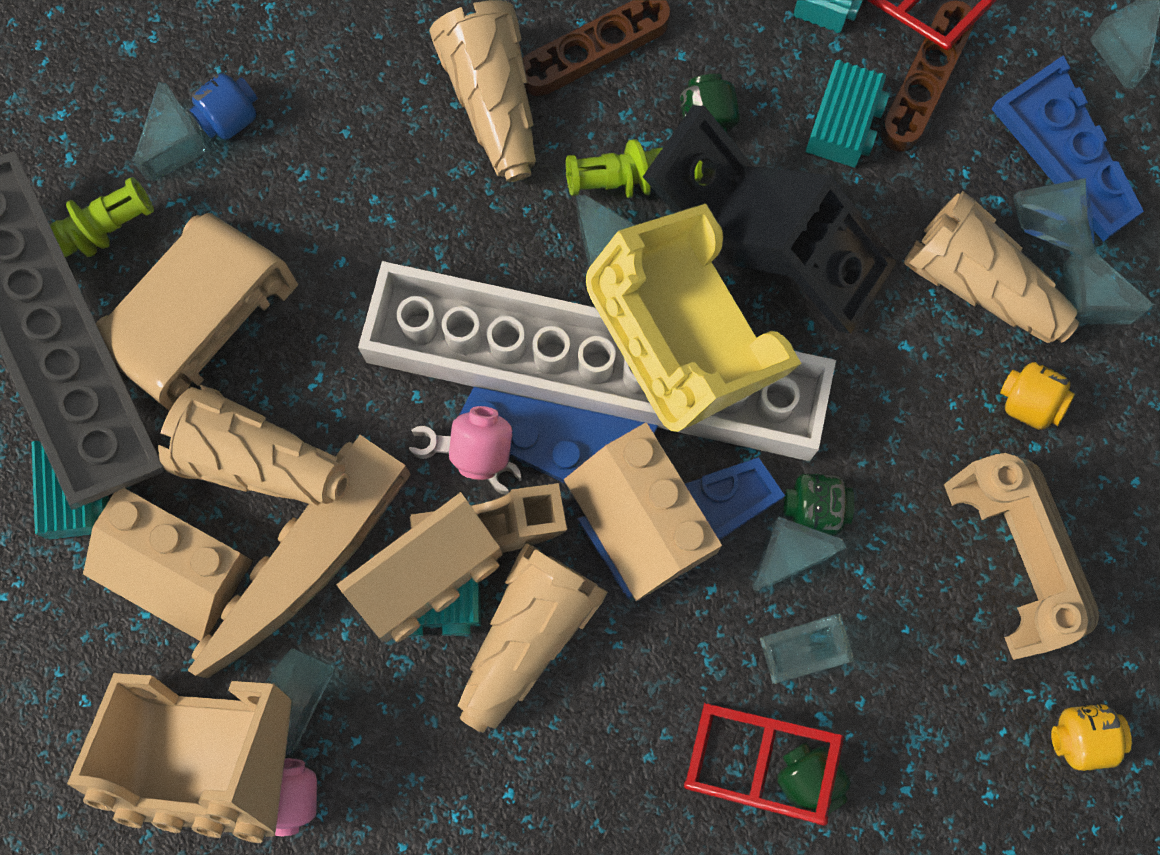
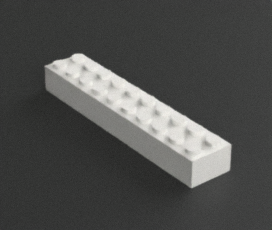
(564, 357)

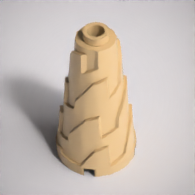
(489, 81)
(988, 269)
(245, 452)
(529, 629)

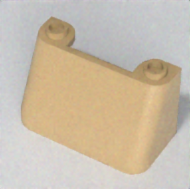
(191, 306)
(1065, 601)

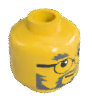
(1037, 396)
(1091, 737)

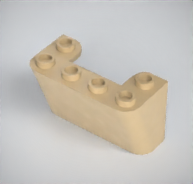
(187, 758)

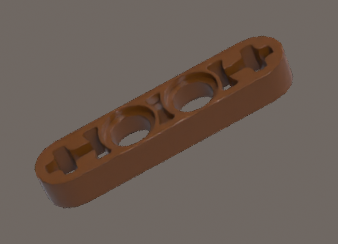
(598, 49)
(927, 75)

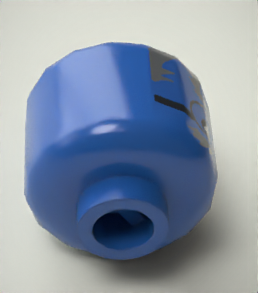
(224, 106)

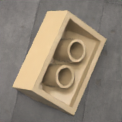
(642, 512)
(163, 563)
(422, 570)

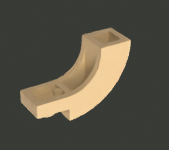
(520, 516)

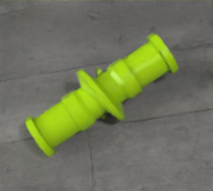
(614, 170)
(89, 226)

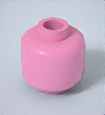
(480, 443)
(297, 797)

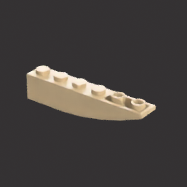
(306, 558)

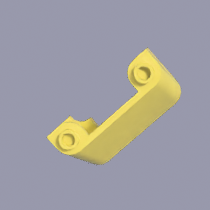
(680, 319)

